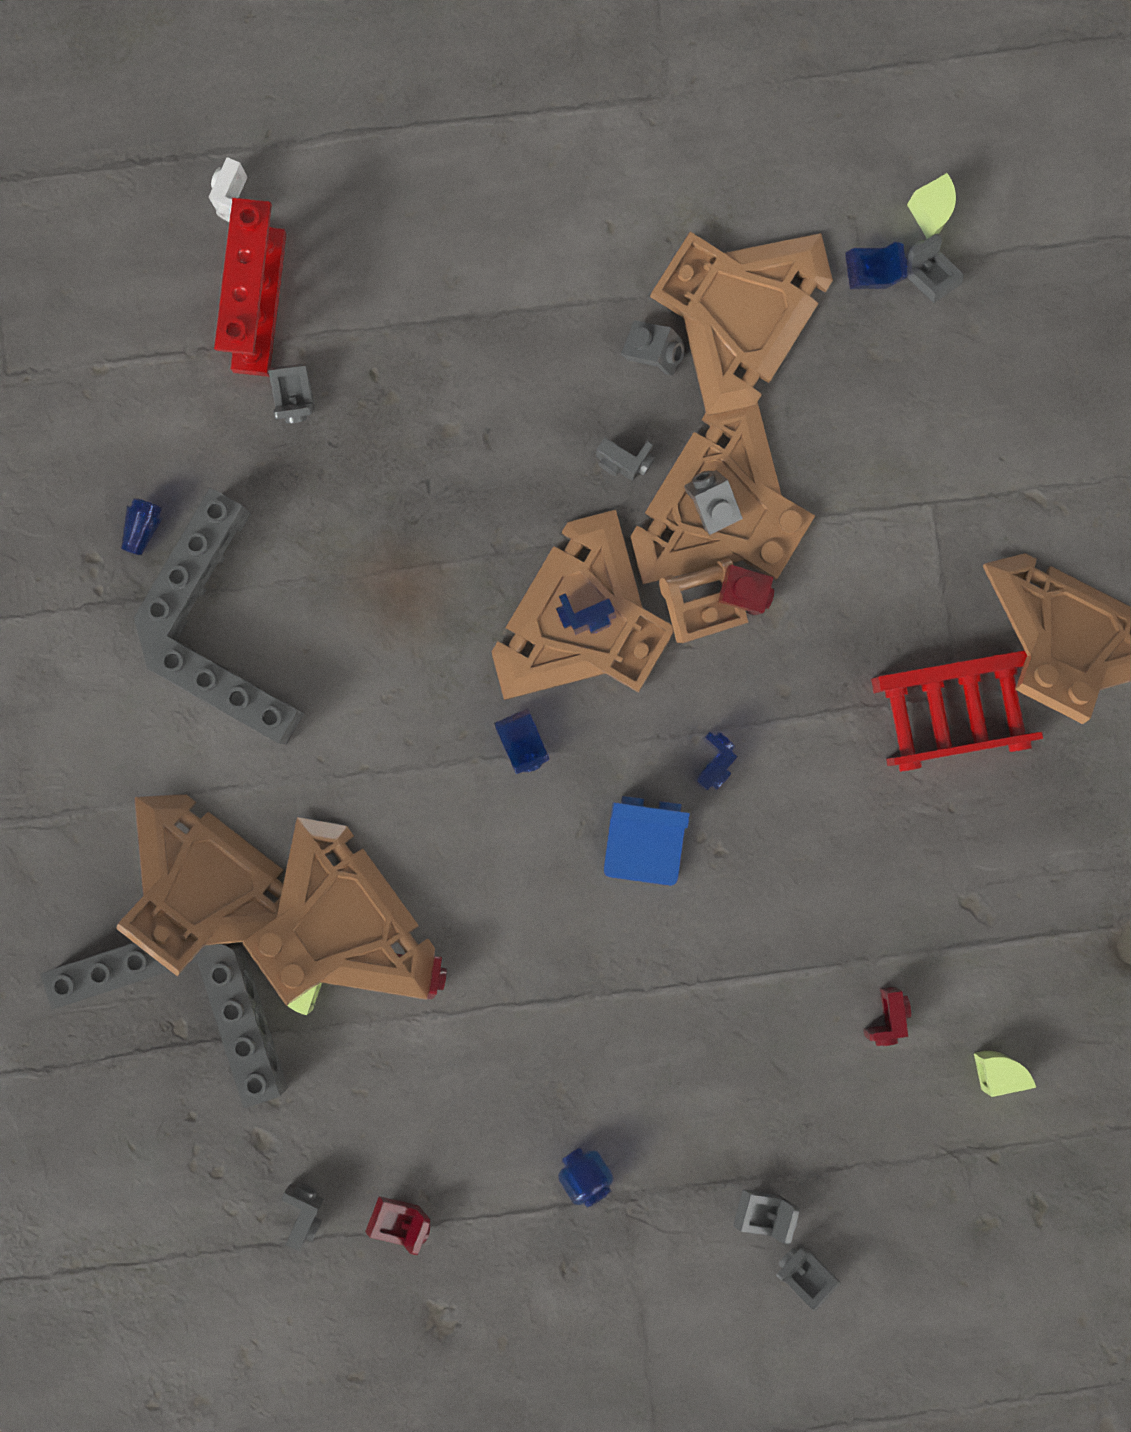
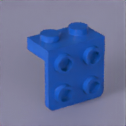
(645, 841)

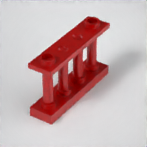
(250, 287)
(968, 675)

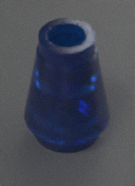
(140, 525)

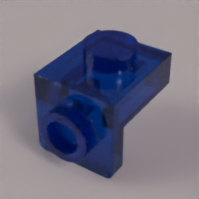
(876, 266)
(593, 618)
(522, 742)
(717, 770)

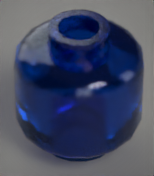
(585, 1177)

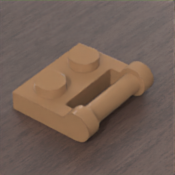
(703, 614)

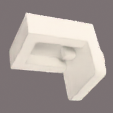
(225, 185)

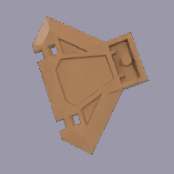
(742, 310)
(769, 524)
(1070, 632)
(560, 657)
(195, 884)
(338, 923)

